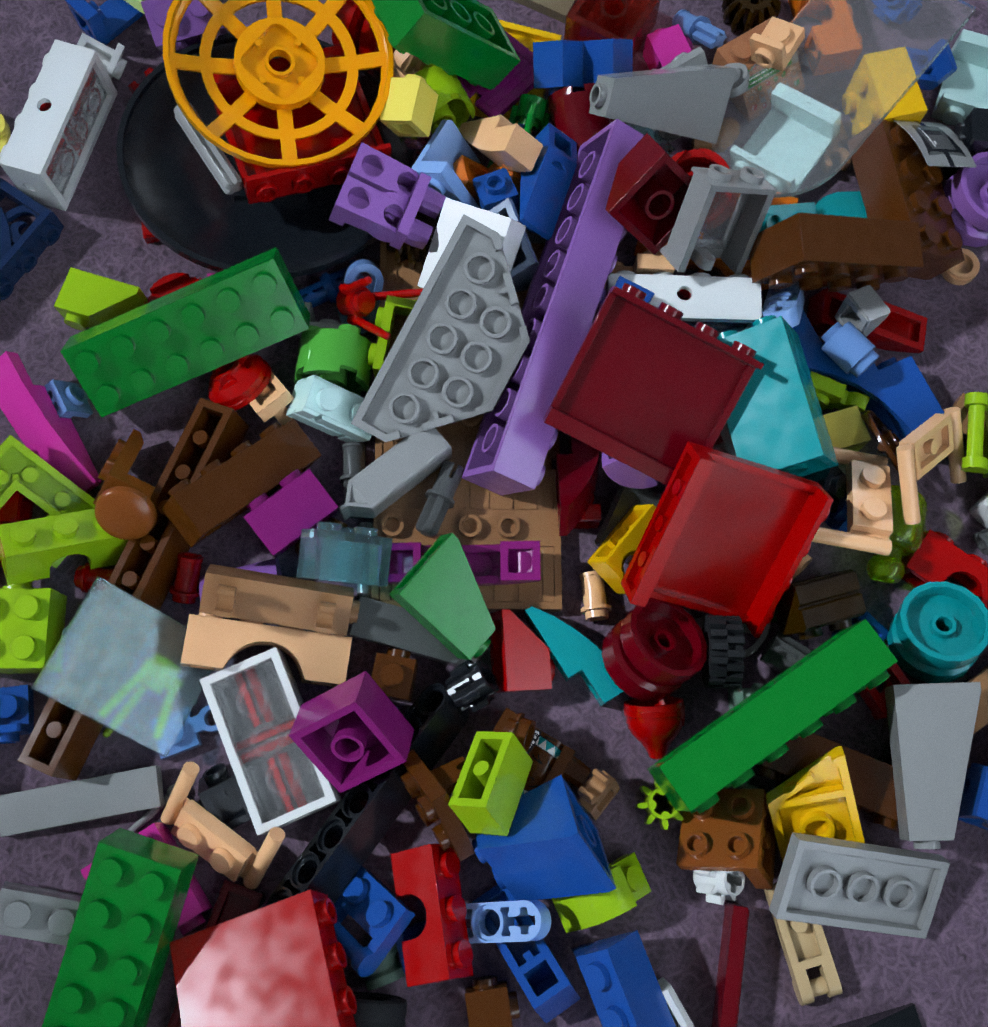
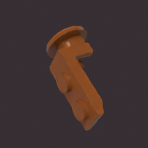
(124, 501)

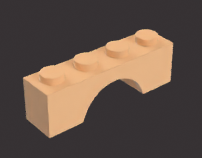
(214, 641)

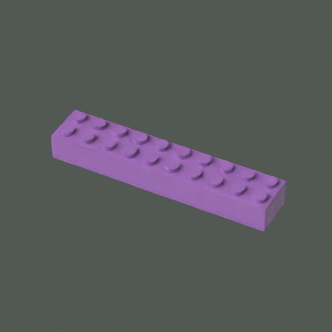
(557, 317)

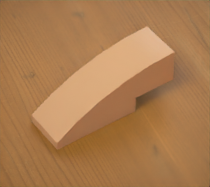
(503, 142)

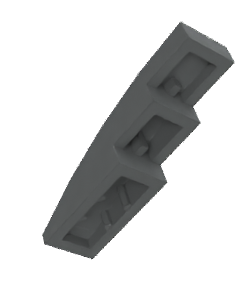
(398, 629)

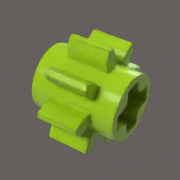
(649, 806)

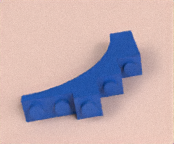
(894, 388)

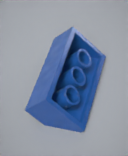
(622, 982)

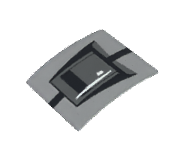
(938, 144)

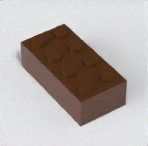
(904, 188)
(835, 252)

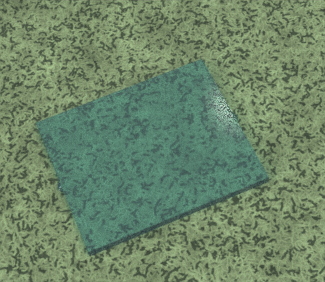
(123, 668)

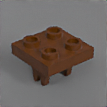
(433, 792)

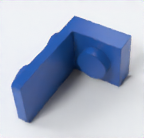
(105, 21)

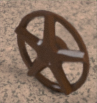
(887, 438)

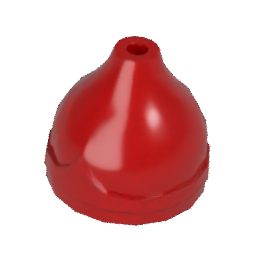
(655, 723)

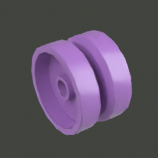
(969, 199)

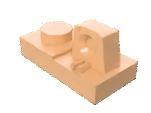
(273, 402)

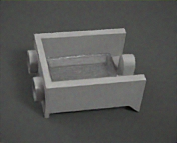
(719, 218)

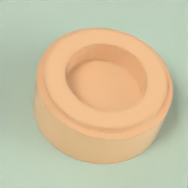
(964, 271)

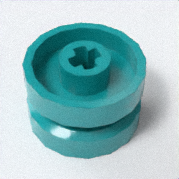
(938, 632)

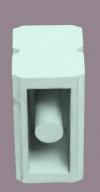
(327, 408)

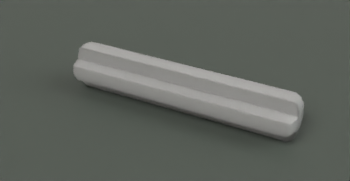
(211, 155)

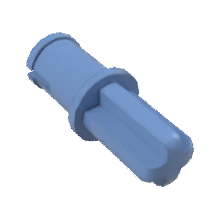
(699, 29)

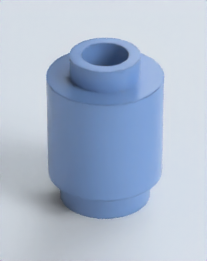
(849, 348)

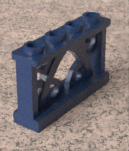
(18, 251)

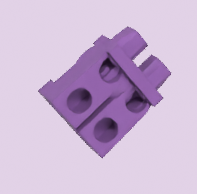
(385, 198)

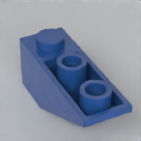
(548, 182)

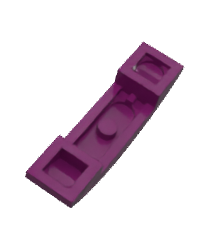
(491, 564)

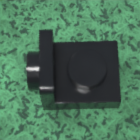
(222, 795)

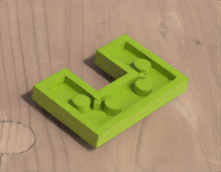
(39, 482)

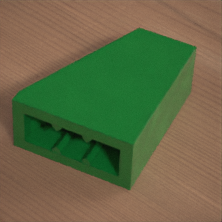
(447, 599)

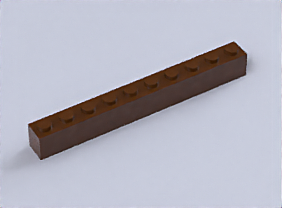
(144, 570)

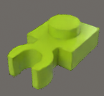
(833, 394)

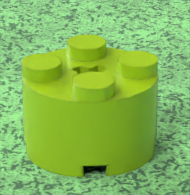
(452, 98)

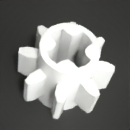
(719, 884)

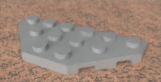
(454, 344)

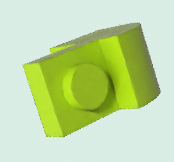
(593, 909)

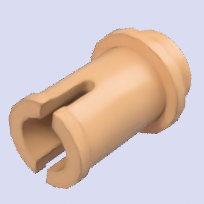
(594, 597)

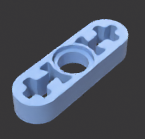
(785, 303)
(507, 931)

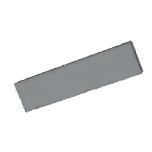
(81, 801)

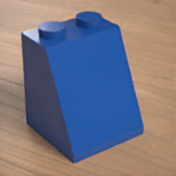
(549, 848)

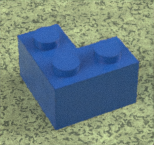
(579, 62)

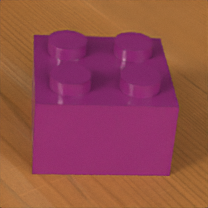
(295, 507)
(352, 732)

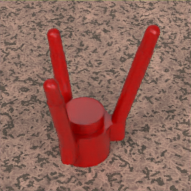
(358, 301)

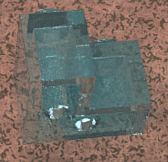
(344, 555)

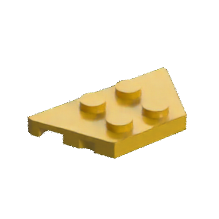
(816, 802)

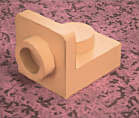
(776, 44)

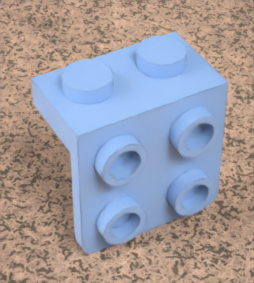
(437, 162)

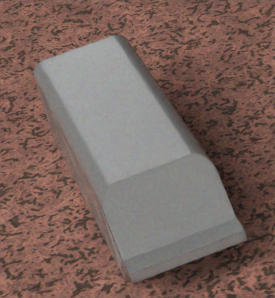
(395, 474)

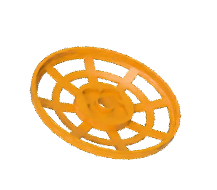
(276, 89)

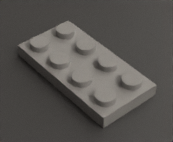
(858, 886)

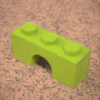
(35, 544)

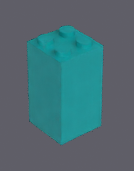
(779, 411)

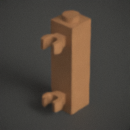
(278, 600)

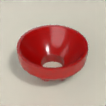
(239, 381)

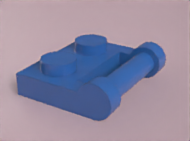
(377, 913)

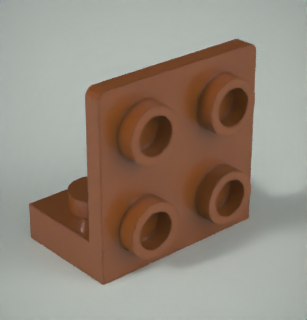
(731, 837)

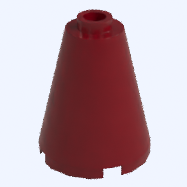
(571, 114)

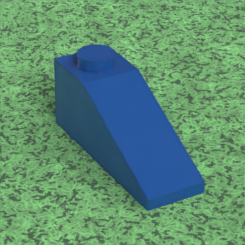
(532, 964)

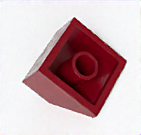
(648, 193)

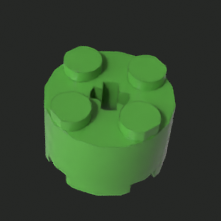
(335, 356)

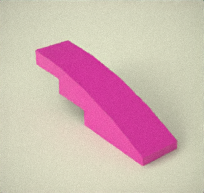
(39, 425)

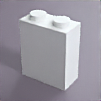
(509, 230)

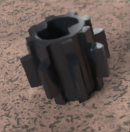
(472, 685)

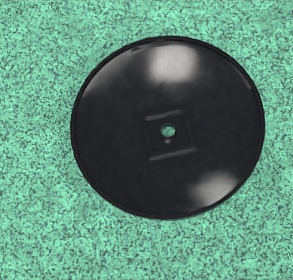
(189, 209)

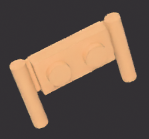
(923, 450)
(867, 505)
(213, 839)

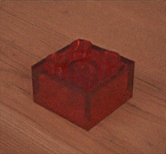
(612, 20)

